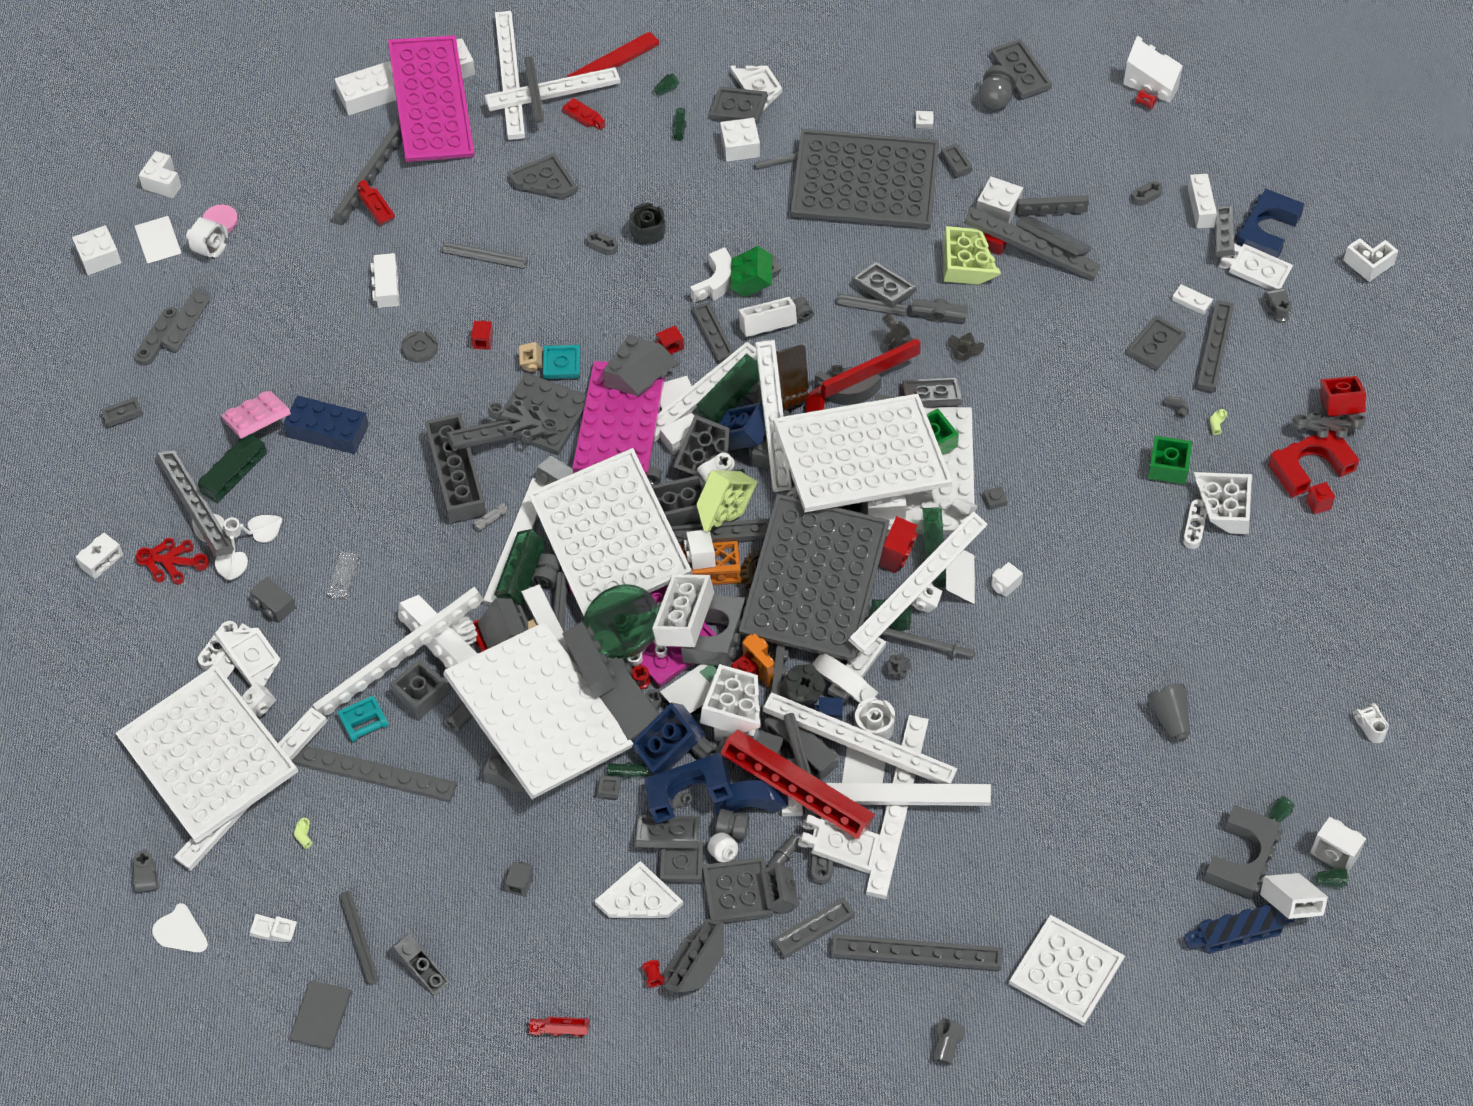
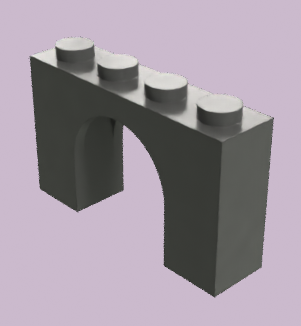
(721, 647)
(1245, 878)

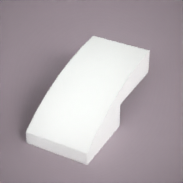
(272, 929)

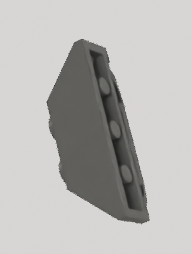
(696, 958)

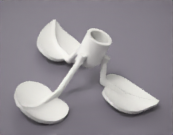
(264, 530)

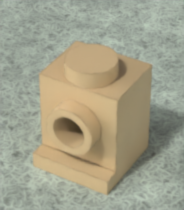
(530, 357)

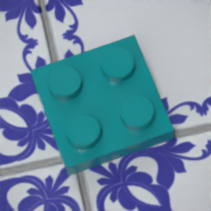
(561, 362)

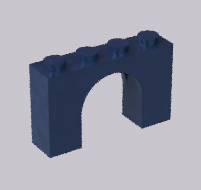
(1269, 206)
(665, 785)

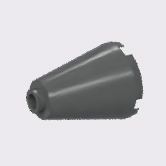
(1172, 710)

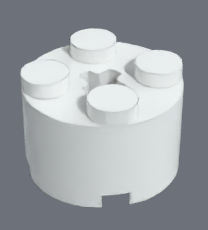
(207, 237)
(875, 717)

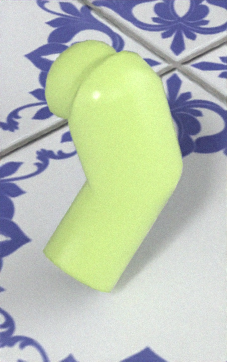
(1215, 421)
(301, 832)

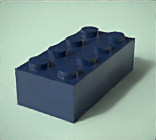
(326, 424)

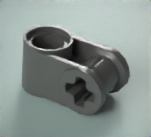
(1278, 304)
(144, 873)

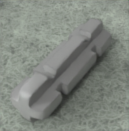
(490, 517)

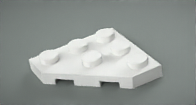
(639, 896)

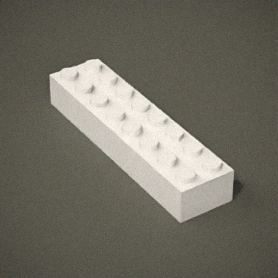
(376, 86)

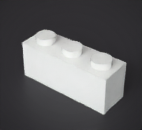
(1202, 201)
(385, 280)
(767, 316)

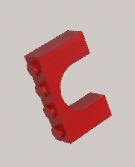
(1332, 448)

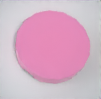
(224, 215)

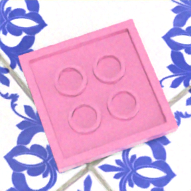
(255, 414)

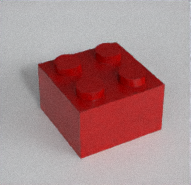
(1343, 396)
(898, 544)

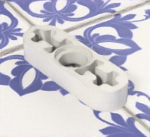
(1198, 531)
(206, 655)

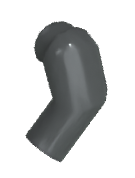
(1179, 403)
(681, 800)

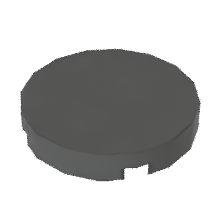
(419, 346)

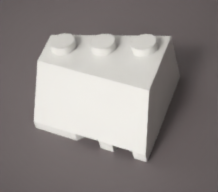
(1152, 71)
(1227, 499)
(732, 701)

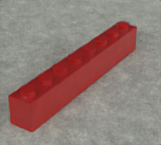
(797, 784)

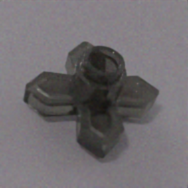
(899, 333)

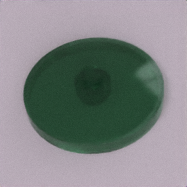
(622, 620)

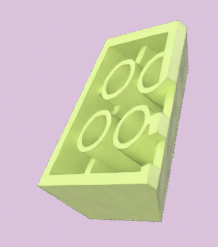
(967, 256)
(724, 497)

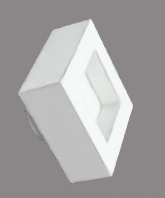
(924, 119)
(964, 506)

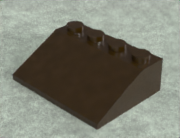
(792, 376)

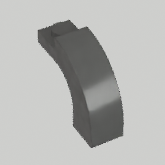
(852, 395)

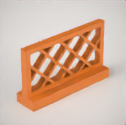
(722, 573)

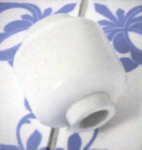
(723, 847)

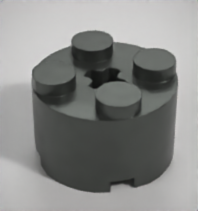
(647, 223)
(803, 685)

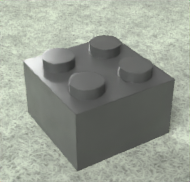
(419, 689)

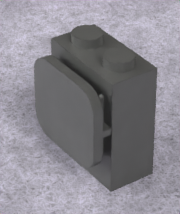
(502, 622)

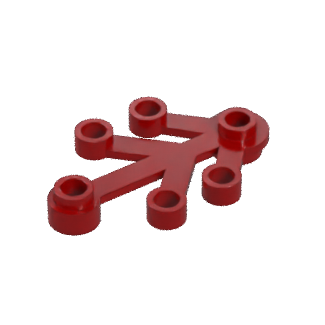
(169, 559)

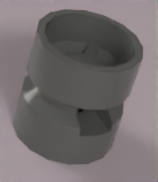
(546, 571)
(733, 824)

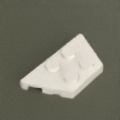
(759, 79)
(249, 653)

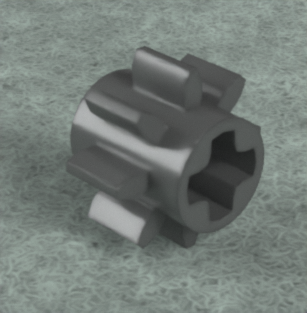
(899, 665)

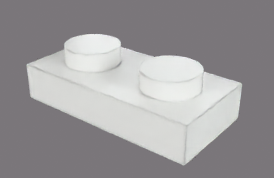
(1192, 299)

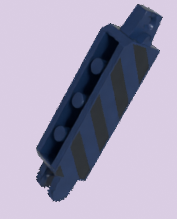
(1238, 929)

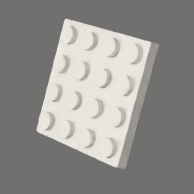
(1067, 970)

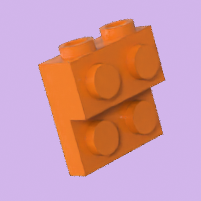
(757, 650)

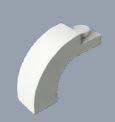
(720, 281)
(844, 678)

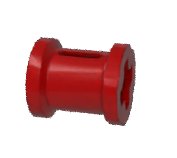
(1140, 99)
(638, 675)
(653, 973)

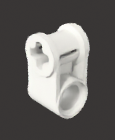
(716, 464)
(1371, 720)

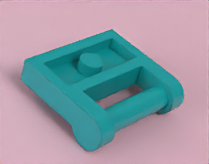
(360, 713)

